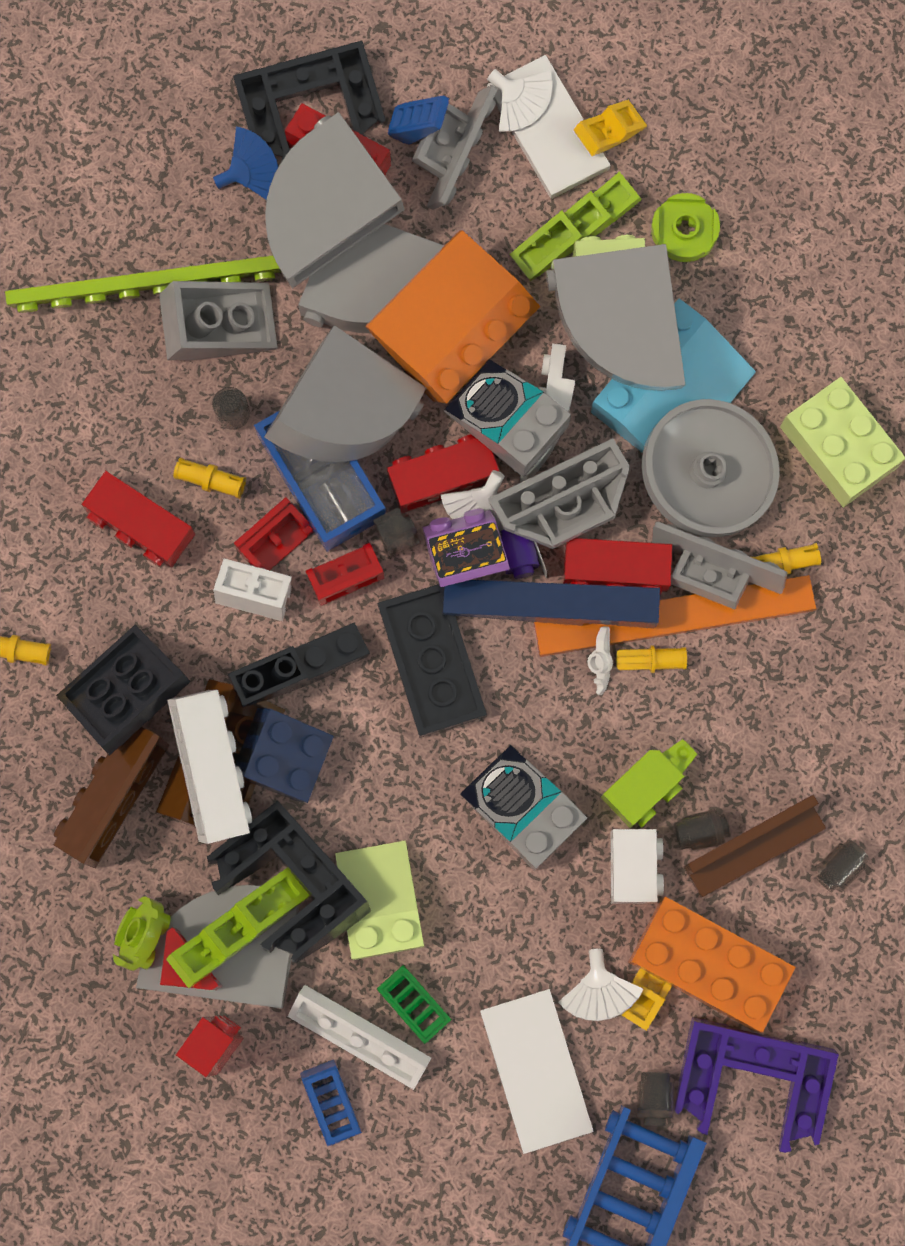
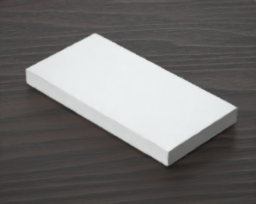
(551, 142)
(536, 1071)

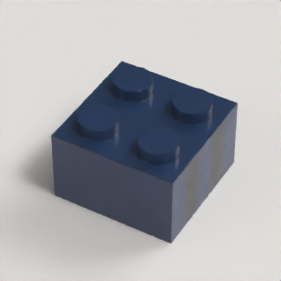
(283, 754)

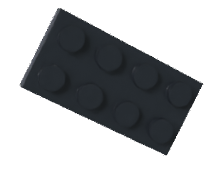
(431, 661)

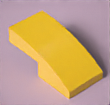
(610, 128)
(650, 1000)

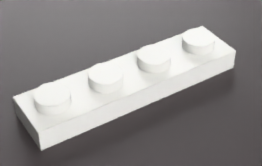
(359, 1037)

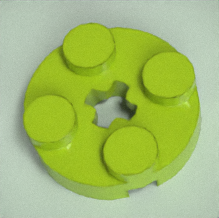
(698, 214)
(140, 934)

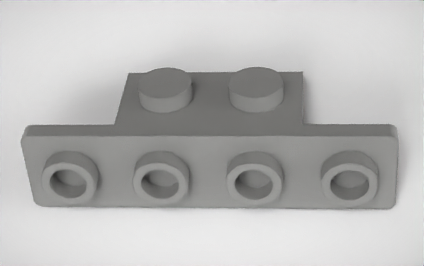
(447, 149)
(714, 569)

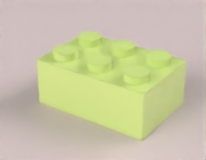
(842, 441)

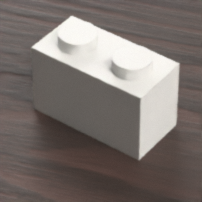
(635, 866)

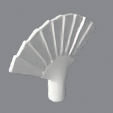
(522, 99)
(460, 502)
(600, 993)

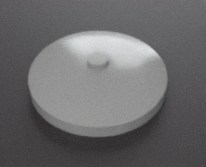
(710, 468)

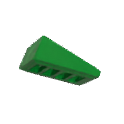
(389, 984)

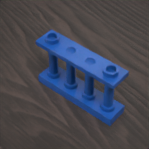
(672, 1189)

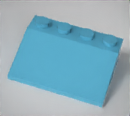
(710, 372)

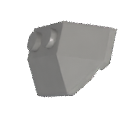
(565, 497)

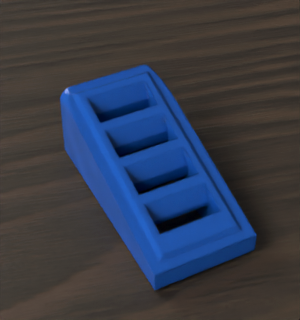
(417, 119)
(318, 1073)

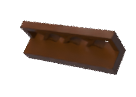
(755, 846)

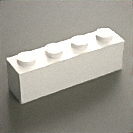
(209, 766)

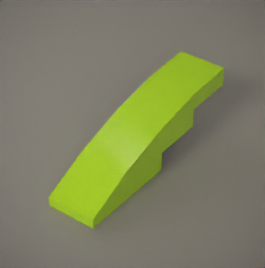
(583, 219)
(237, 927)

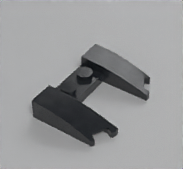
(337, 66)
(336, 900)

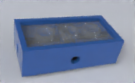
(330, 494)

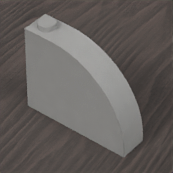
(325, 200)
(364, 279)
(622, 314)
(345, 403)
(248, 976)

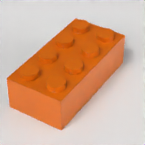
(712, 964)

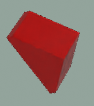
(169, 977)

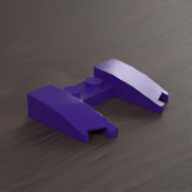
(804, 1064)

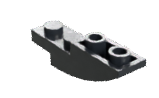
(298, 666)

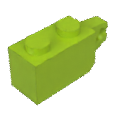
(648, 782)

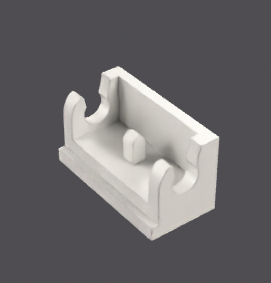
(252, 589)

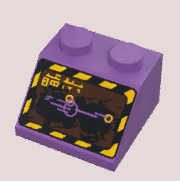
(465, 547)

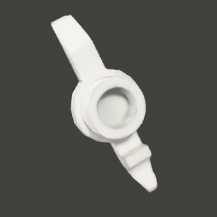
(600, 660)

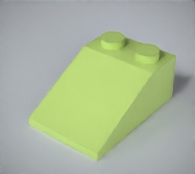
(386, 882)

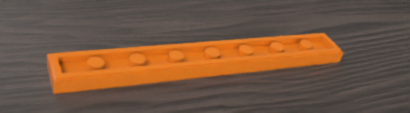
(683, 616)

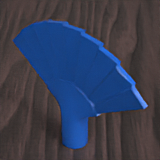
(251, 164)

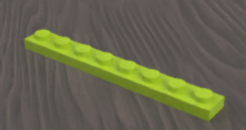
(129, 285)

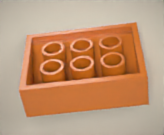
(452, 317)

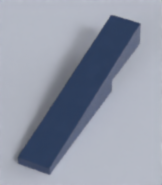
(554, 603)

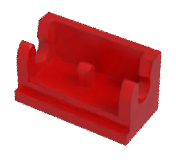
(274, 536)
(345, 574)

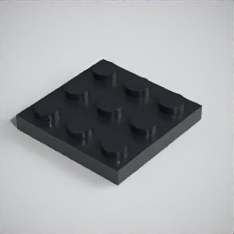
(123, 689)

